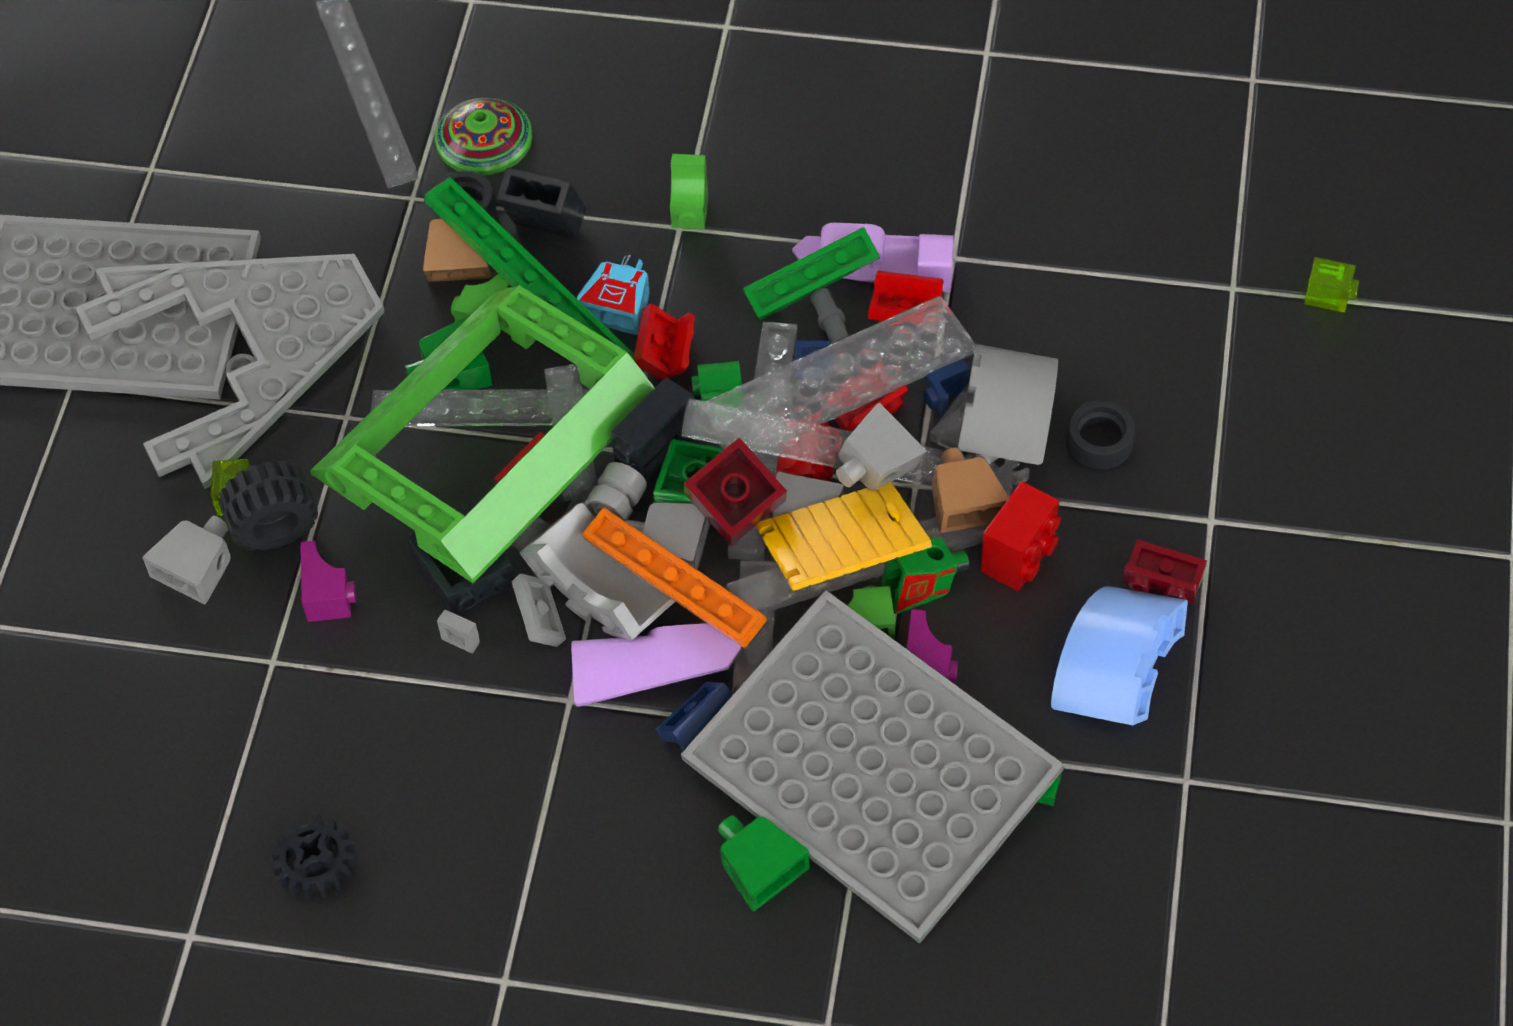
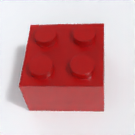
(1020, 536)

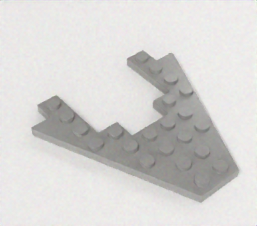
(291, 313)

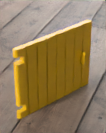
(842, 535)

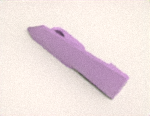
(912, 255)
(665, 656)

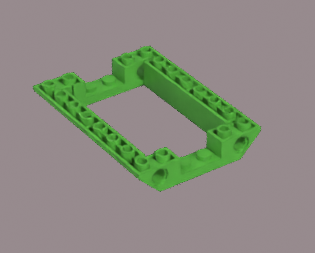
(476, 540)

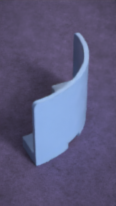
(1113, 651)

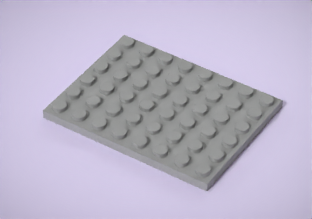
(51, 270)
(873, 764)

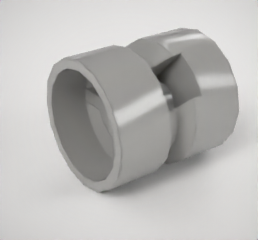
(617, 490)

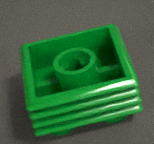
(680, 464)

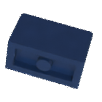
(694, 714)

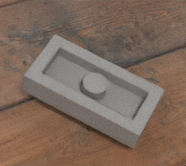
(538, 611)

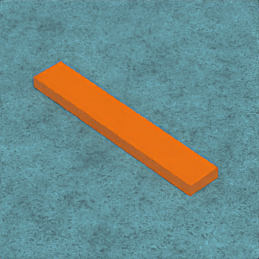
(674, 577)

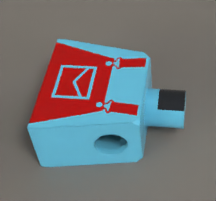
(617, 294)

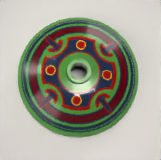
(483, 136)

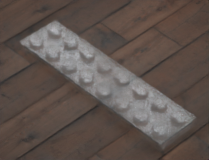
(857, 367)

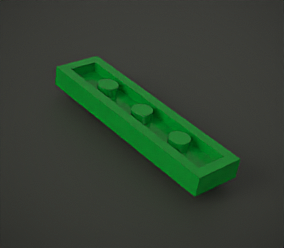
(811, 273)

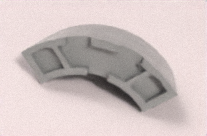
(1009, 404)
(592, 579)

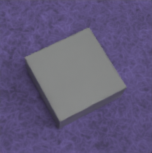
(458, 631)

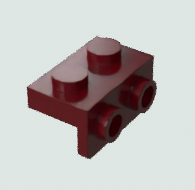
(1164, 571)

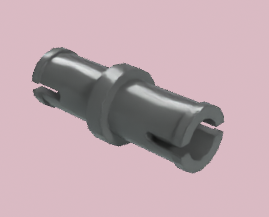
(830, 317)

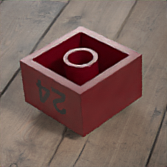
(735, 491)

